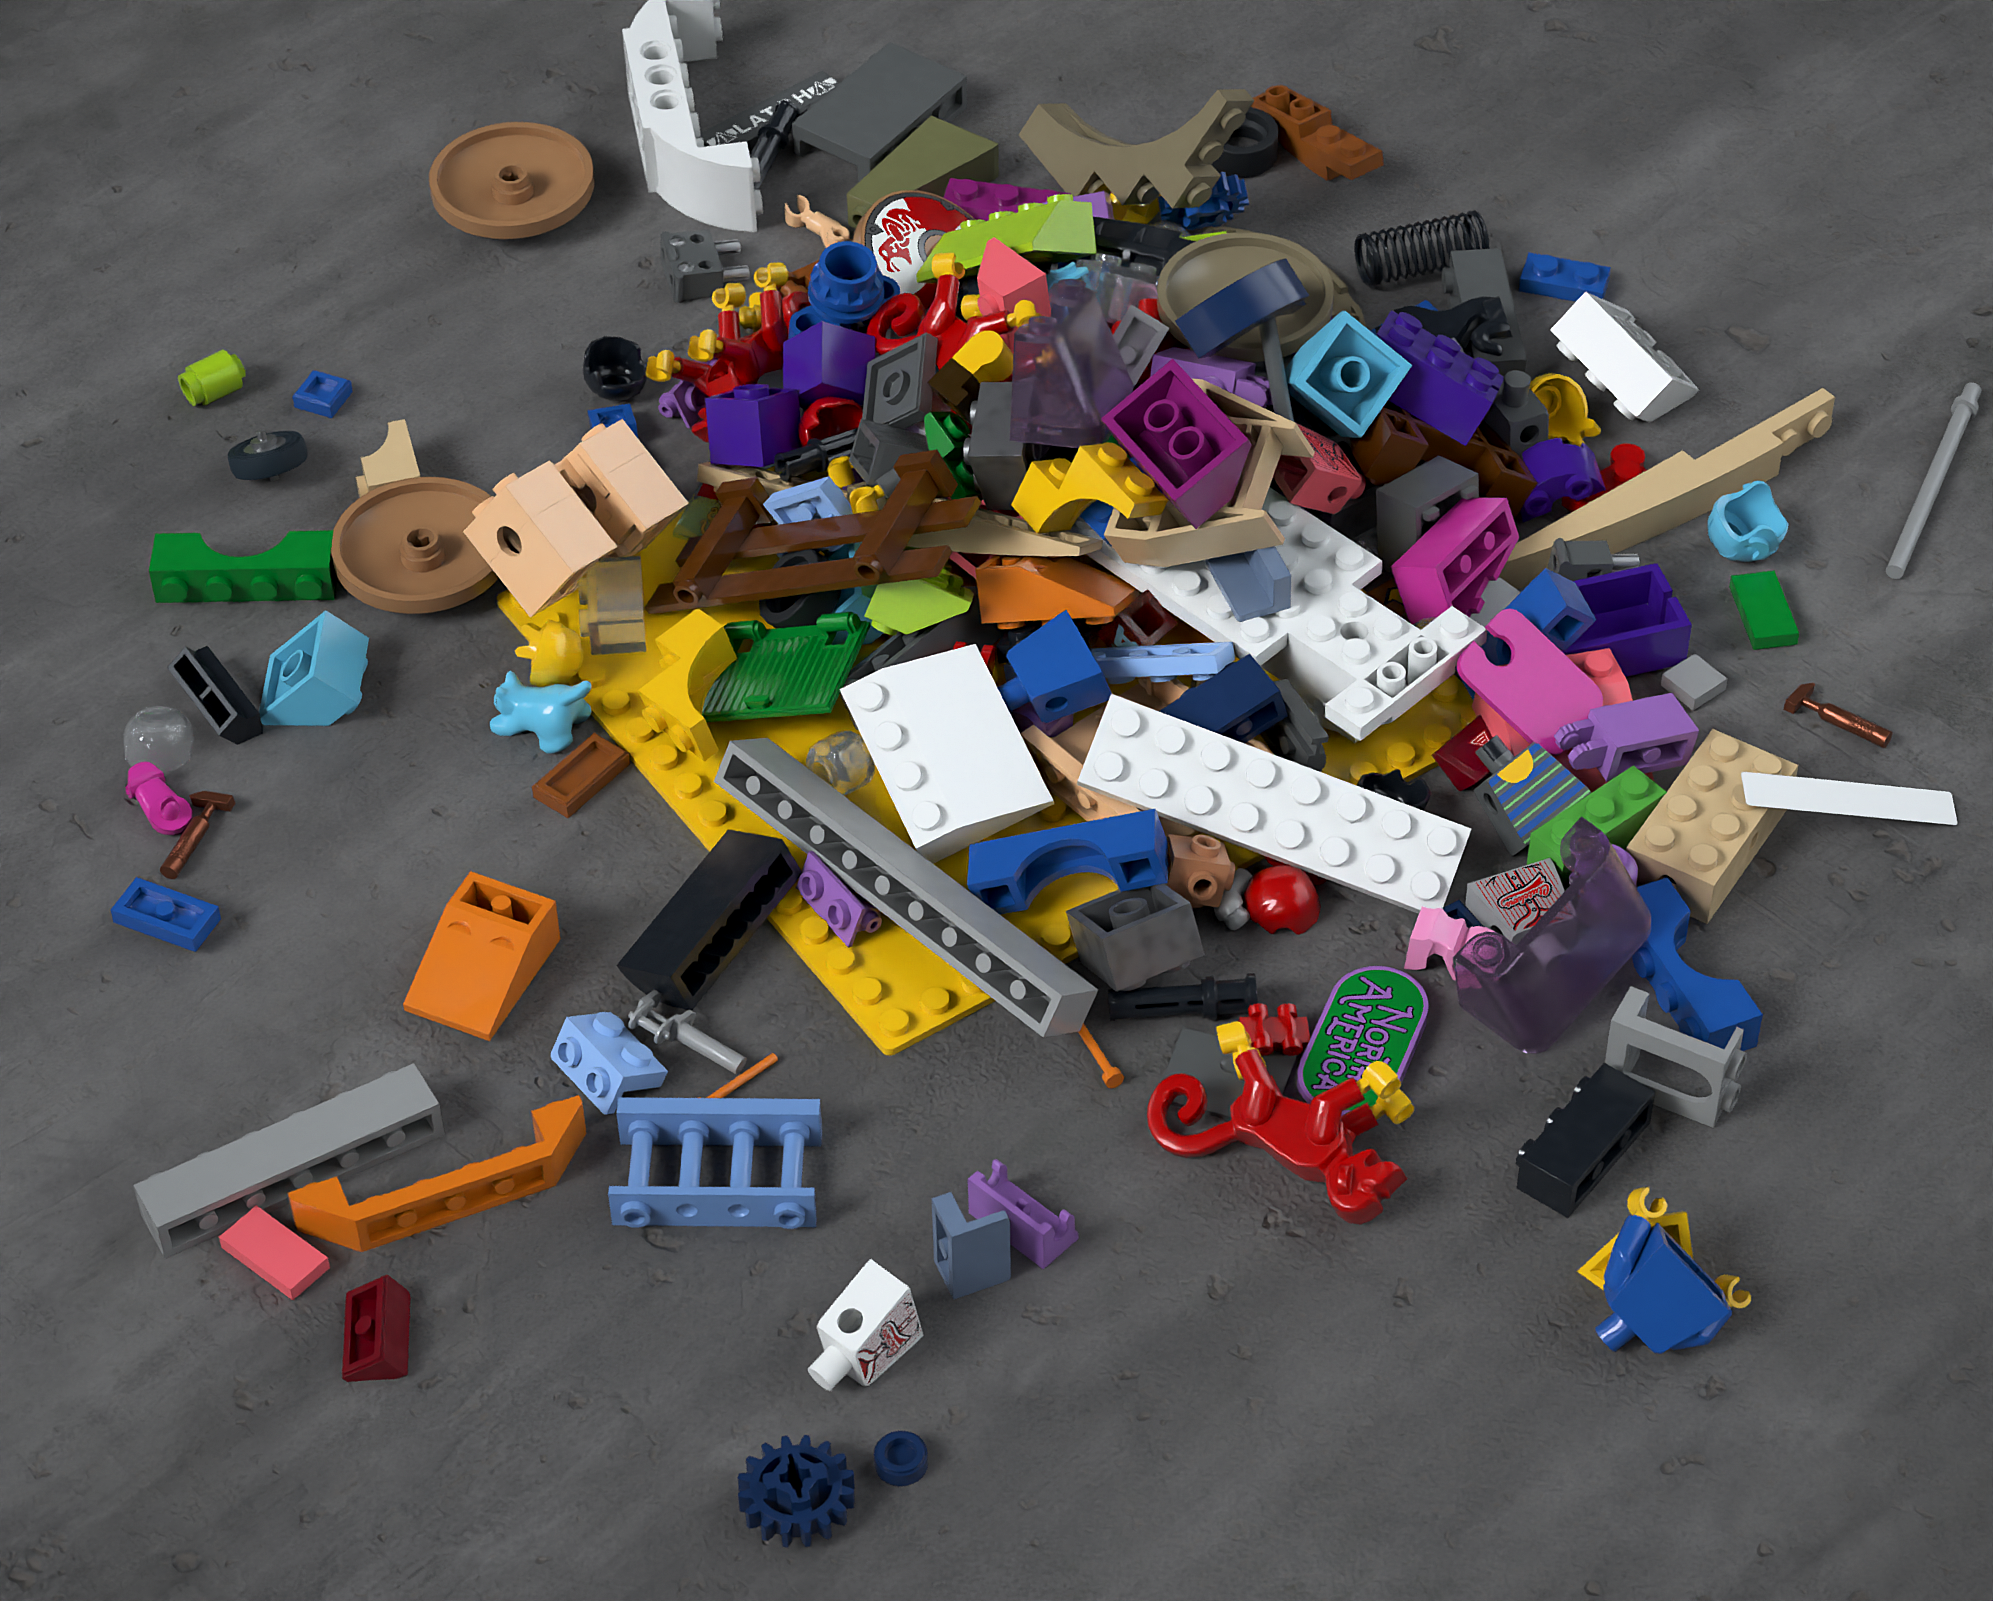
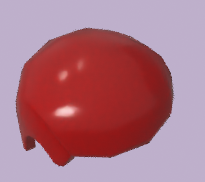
(829, 418)
(1282, 899)

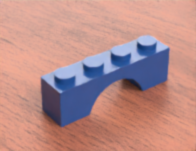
(1016, 868)
(1698, 1003)

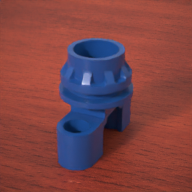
(844, 288)

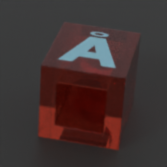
(1138, 624)

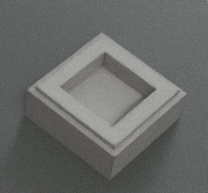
(1694, 681)

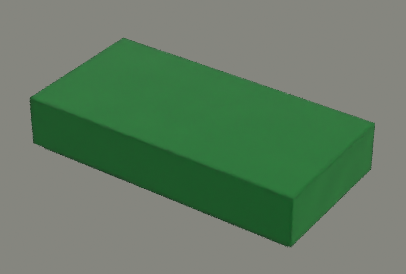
(1764, 610)

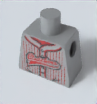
(1515, 899)

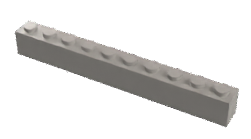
(907, 887)

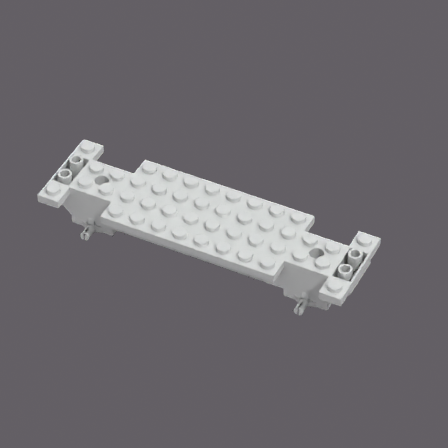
(1334, 644)

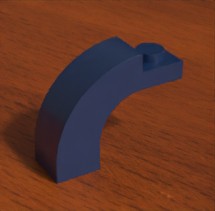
(1242, 307)

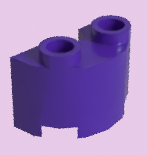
(1559, 473)

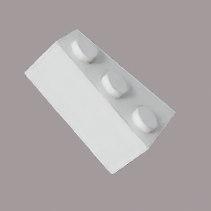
(1622, 359)

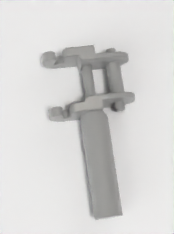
(680, 1028)

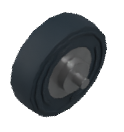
(267, 455)

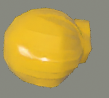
(1565, 407)
(553, 653)

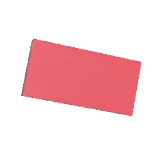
(274, 1252)

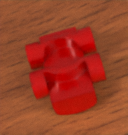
(1276, 1033)

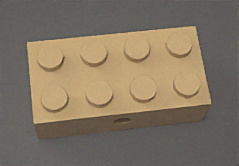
(1702, 826)

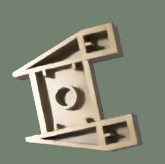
(1241, 522)

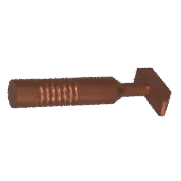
(1838, 716)
(195, 830)

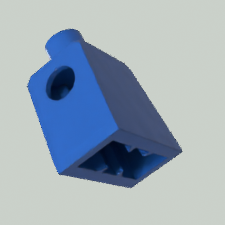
(1054, 672)

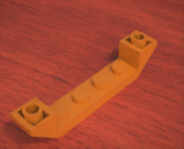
(324, 1212)

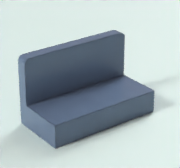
(1253, 582)
(971, 1252)

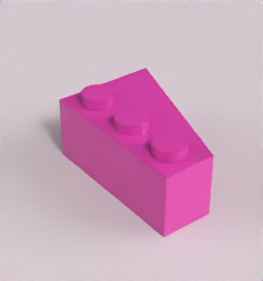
(1456, 559)

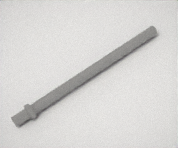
(1963, 409)

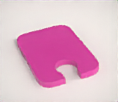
(1536, 688)

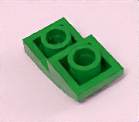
(947, 434)

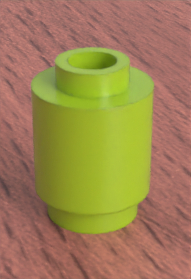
(212, 378)

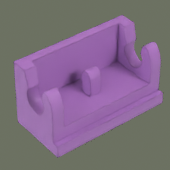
(1032, 1226)

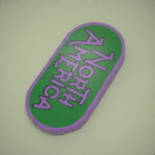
(1367, 1019)

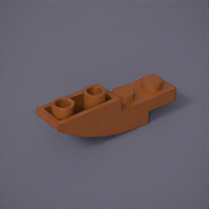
(1310, 136)

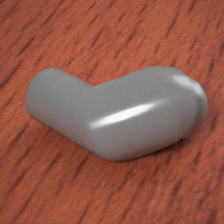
(1230, 907)

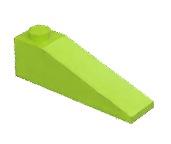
(918, 602)

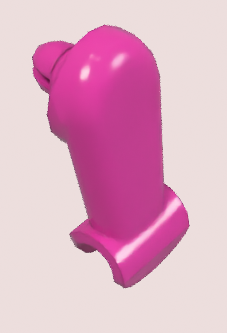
(161, 805)

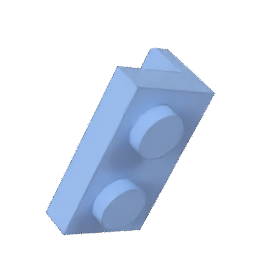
(808, 502)
(605, 1059)

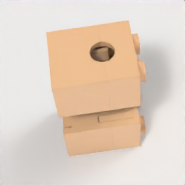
(566, 515)

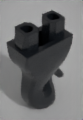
(1474, 319)

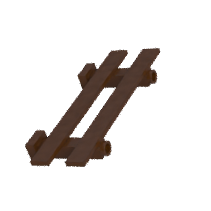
(876, 561)

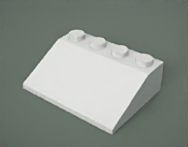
(946, 750)

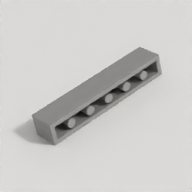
(308, 1147)

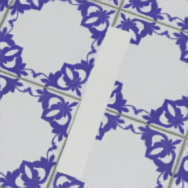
(1848, 798)

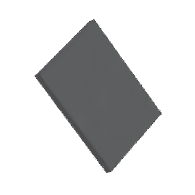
(1202, 1057)

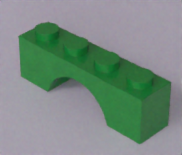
(293, 570)

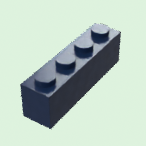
(1233, 703)

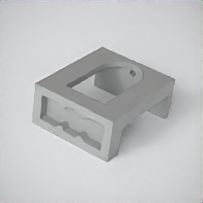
(1720, 1066)

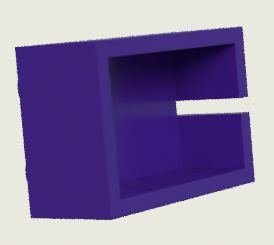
(1443, 382)
(1634, 620)

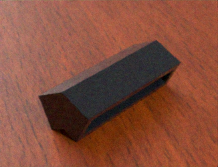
(216, 694)

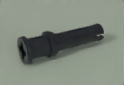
(1209, 998)

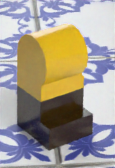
(979, 360)

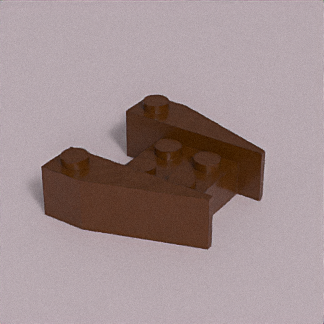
(1400, 440)

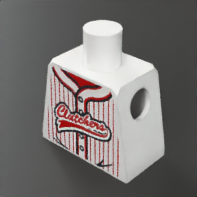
(866, 1329)

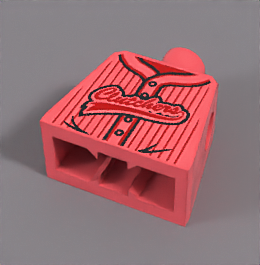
(1319, 481)

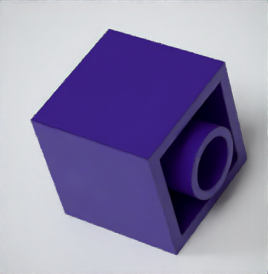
(827, 363)
(752, 424)

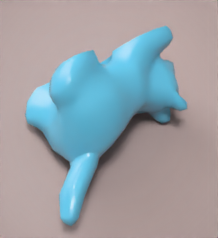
(542, 710)

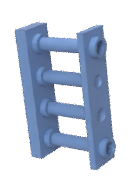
(716, 1122)

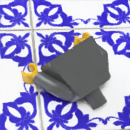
(873, 457)

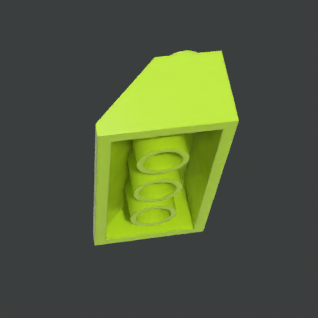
(1036, 232)

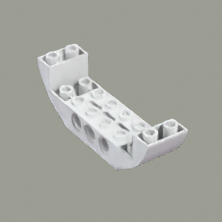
(699, 181)

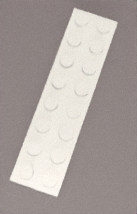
(1273, 806)

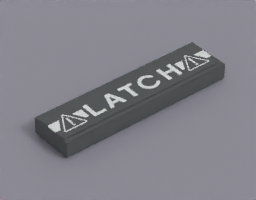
(747, 123)

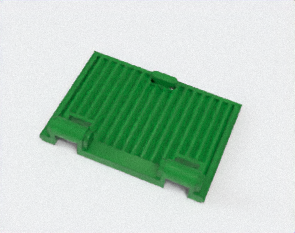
(786, 669)

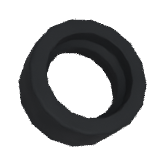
(1251, 159)
(783, 612)

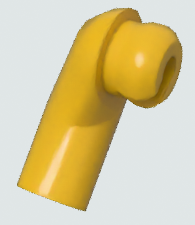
(751, 316)

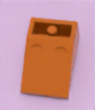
(1043, 586)
(483, 955)

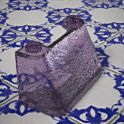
(1066, 372)
(1564, 961)

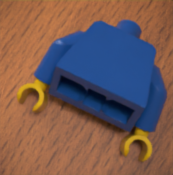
(1660, 1288)

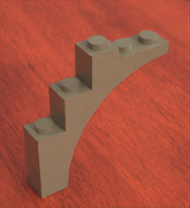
(1137, 174)

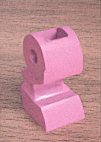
(1438, 935)

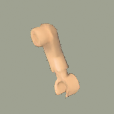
(822, 225)

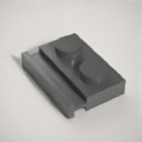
(1299, 734)

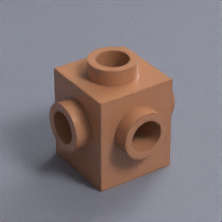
(1199, 869)

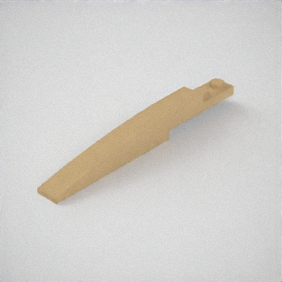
(1676, 489)
(985, 534)

